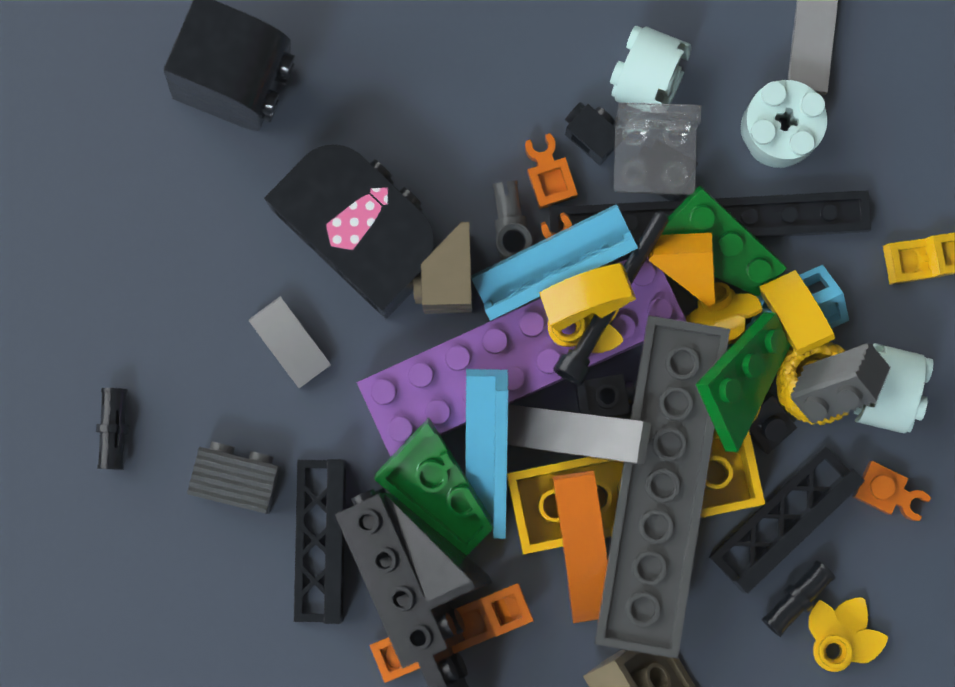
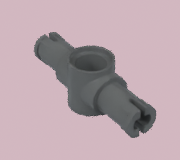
(509, 216)

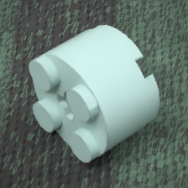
(650, 69)
(804, 115)
(901, 394)

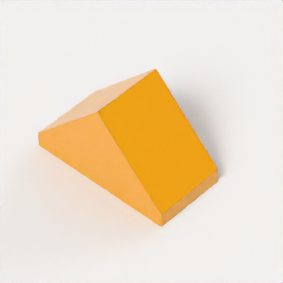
(688, 262)

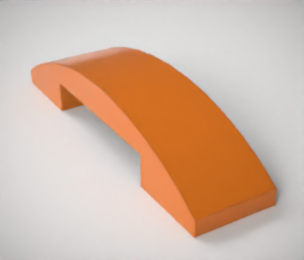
(582, 542)
(482, 620)

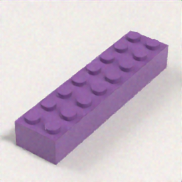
(517, 342)

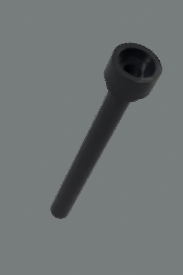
(574, 364)

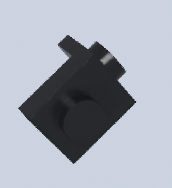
(771, 425)

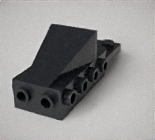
(411, 582)

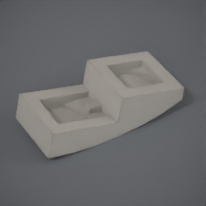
(289, 342)

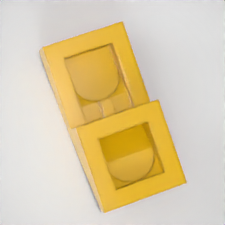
(920, 258)
(594, 291)
(797, 312)

